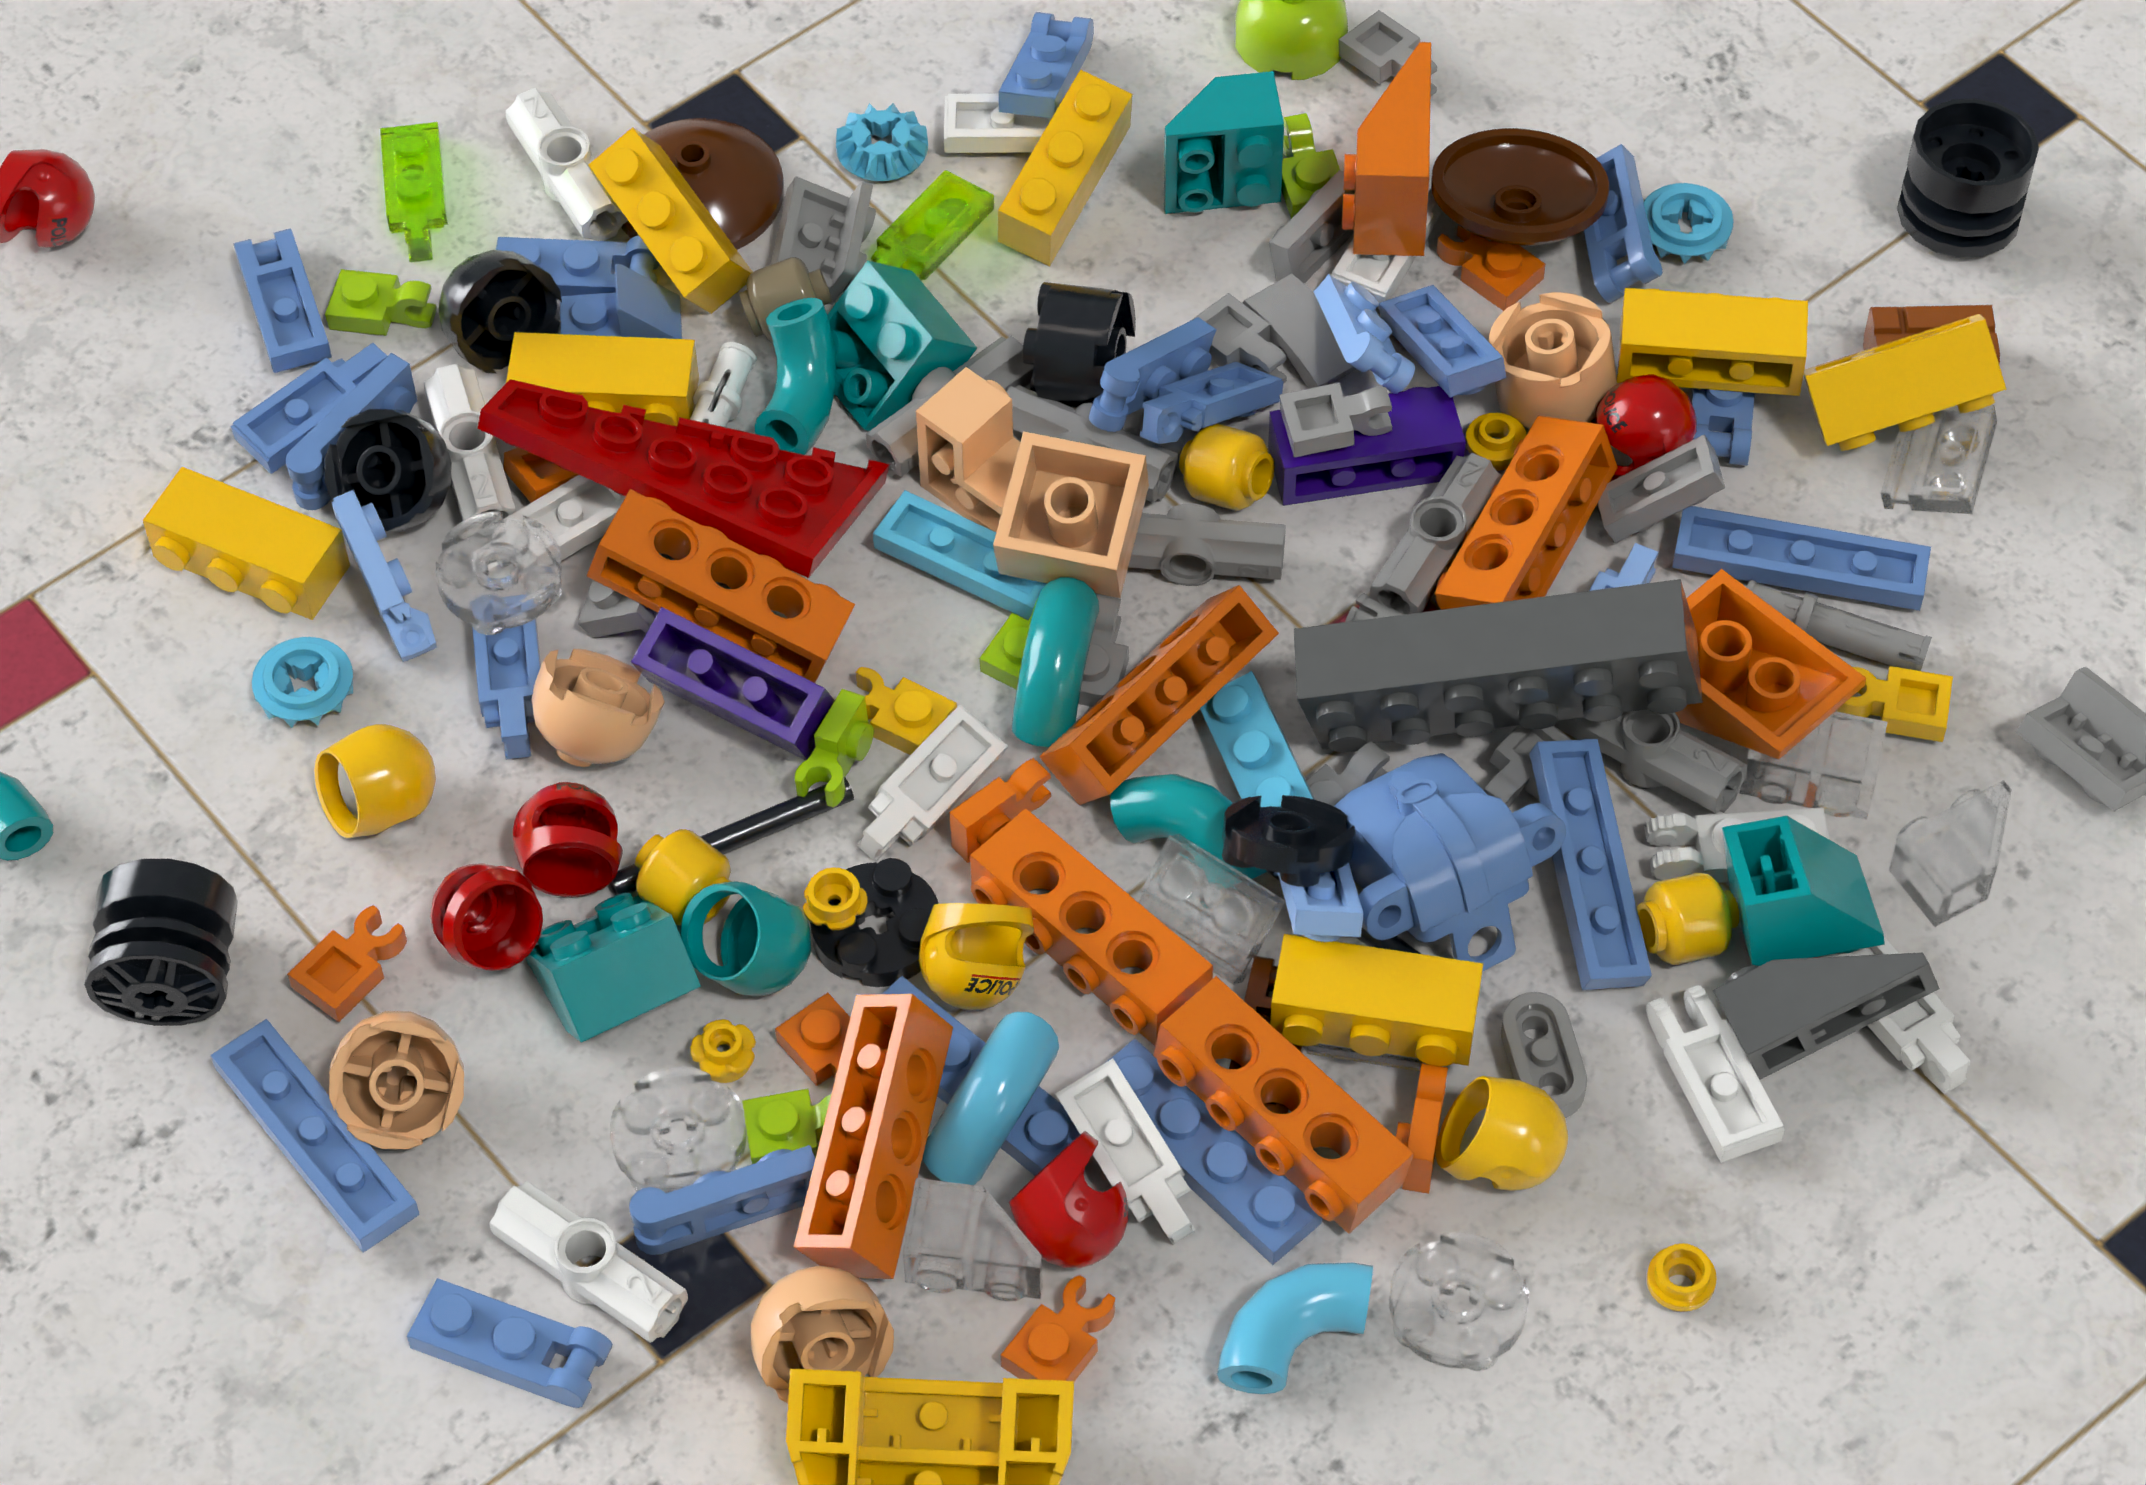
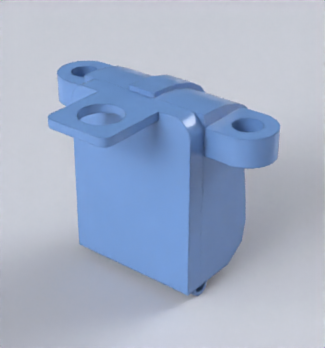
(1444, 855)

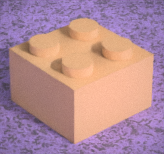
(1071, 513)

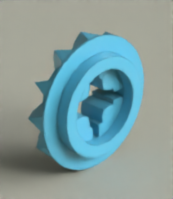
(881, 160)
(1707, 214)
(302, 659)

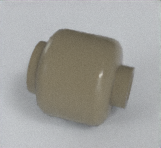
(779, 285)

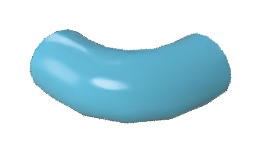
(991, 1098)
(1287, 1313)

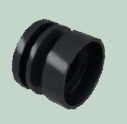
(1967, 178)
(161, 942)

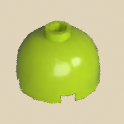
(1291, 35)

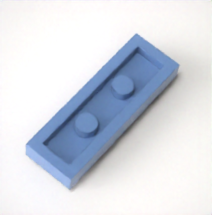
(1443, 341)

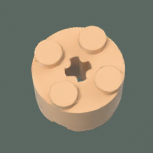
(1554, 359)

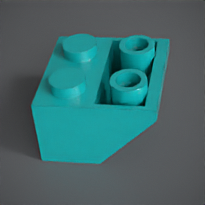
(1225, 146)
(888, 340)
(1797, 892)
(612, 965)

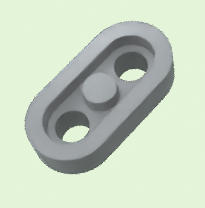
(1546, 1060)

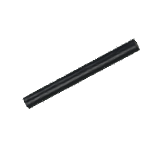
(750, 829)

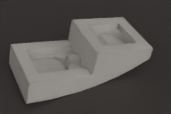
(1301, 330)

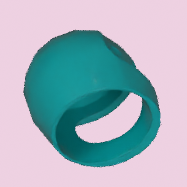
(761, 940)

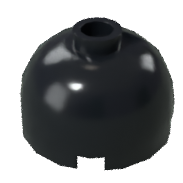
(492, 299)
(390, 463)

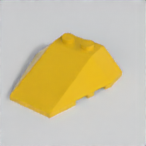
(927, 1430)

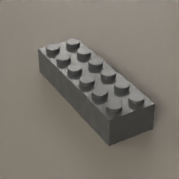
(1499, 666)

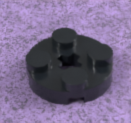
(1292, 839)
(886, 956)

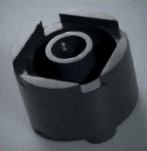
(1075, 339)

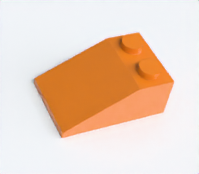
(1392, 166)
(1760, 671)

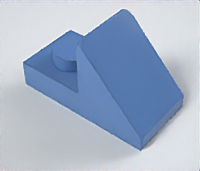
(634, 310)

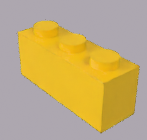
(1064, 167)
(671, 220)
(1714, 340)
(612, 371)
(1905, 382)
(246, 543)
(1376, 1000)

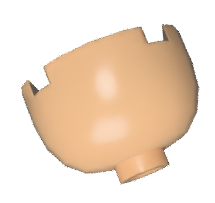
(593, 707)
(396, 1080)
(819, 1323)

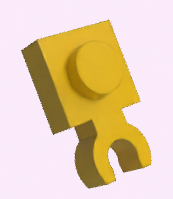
(1908, 700)
(904, 714)

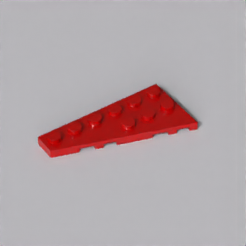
(709, 473)

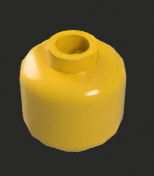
(1226, 467)
(677, 870)
(1687, 918)

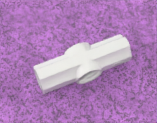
(563, 161)
(474, 454)
(617, 1283)

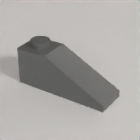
(1809, 1003)

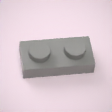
(1312, 233)
(1660, 489)

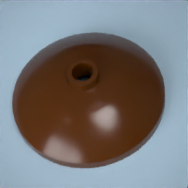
(728, 171)
(1519, 186)

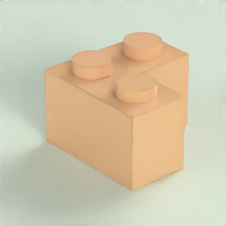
(968, 447)

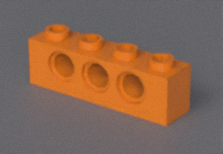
(1531, 516)
(687, 586)
(1159, 695)
(1033, 857)
(1222, 1026)
(874, 1135)

